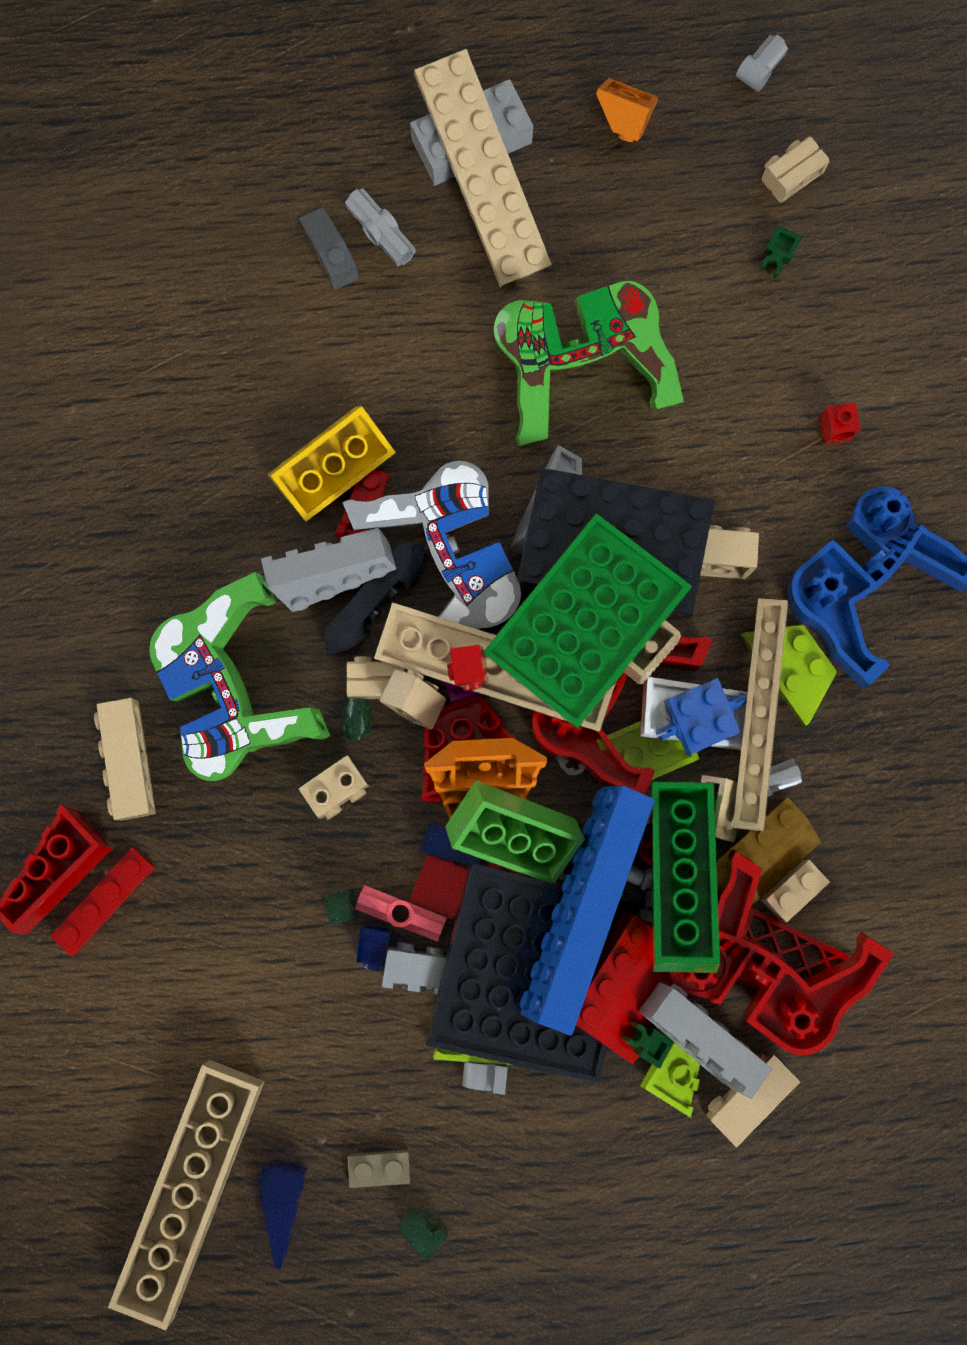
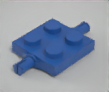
(701, 716)

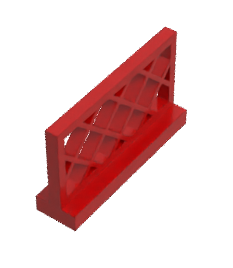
(745, 977)

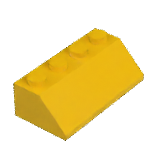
(331, 463)

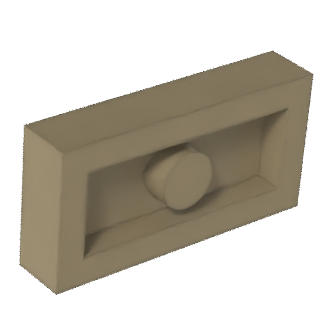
(379, 1168)

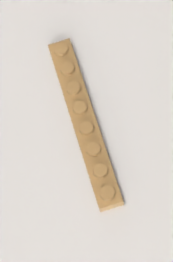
(760, 715)

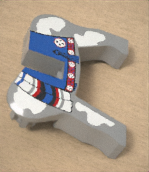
(452, 498)

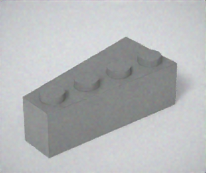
(414, 968)

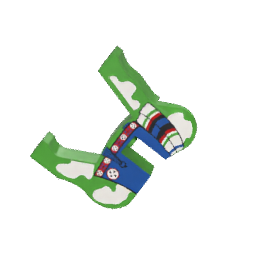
(192, 660)

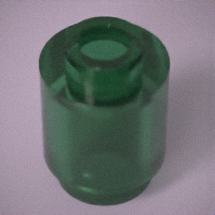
(356, 719)

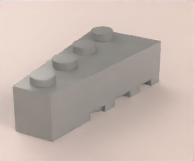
(328, 569)
(705, 1039)

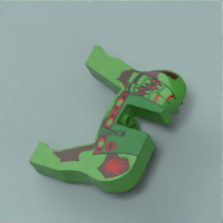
(611, 320)

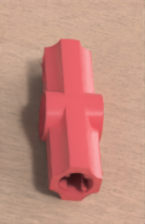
(382, 905)

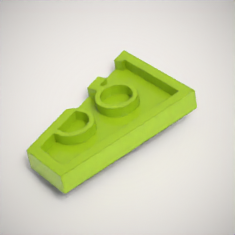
(674, 1080)

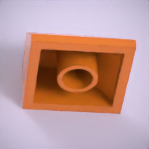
(626, 108)

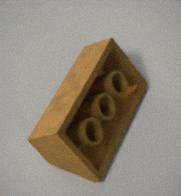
(777, 849)

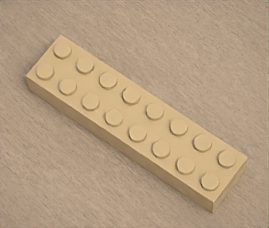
(186, 1195)

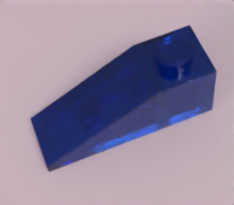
(280, 1201)

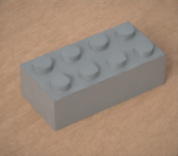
(509, 117)

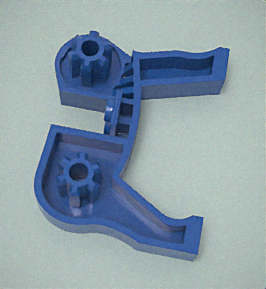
(832, 581)

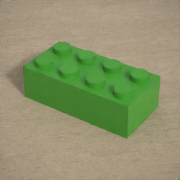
(514, 832)

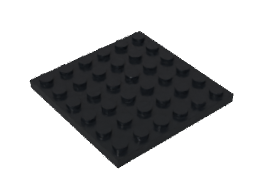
(490, 969)

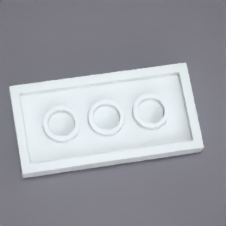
(657, 716)

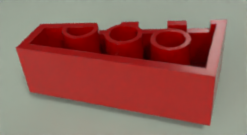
(55, 867)

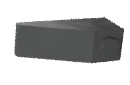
(329, 248)

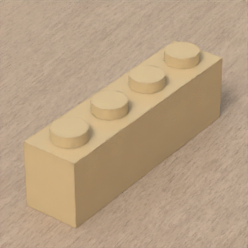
(125, 759)

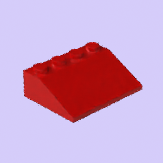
(621, 986)

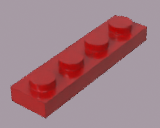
(102, 901)

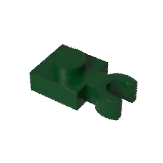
(780, 249)
(649, 1044)

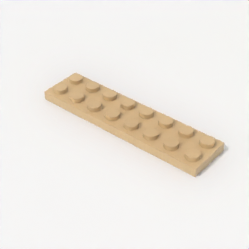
(482, 167)
(424, 645)

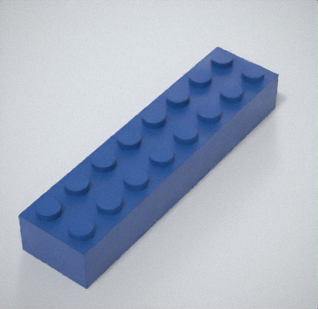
(586, 908)

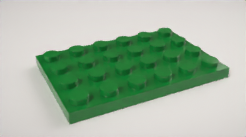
(587, 620)

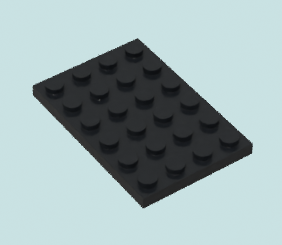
(661, 522)

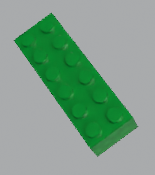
(684, 878)

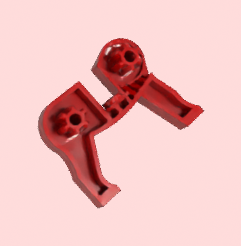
(580, 745)
(786, 1008)

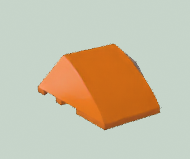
(495, 762)

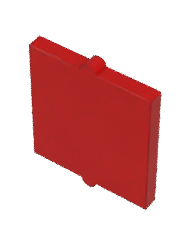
(439, 886)

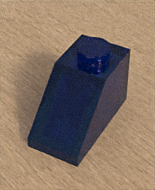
(374, 946)

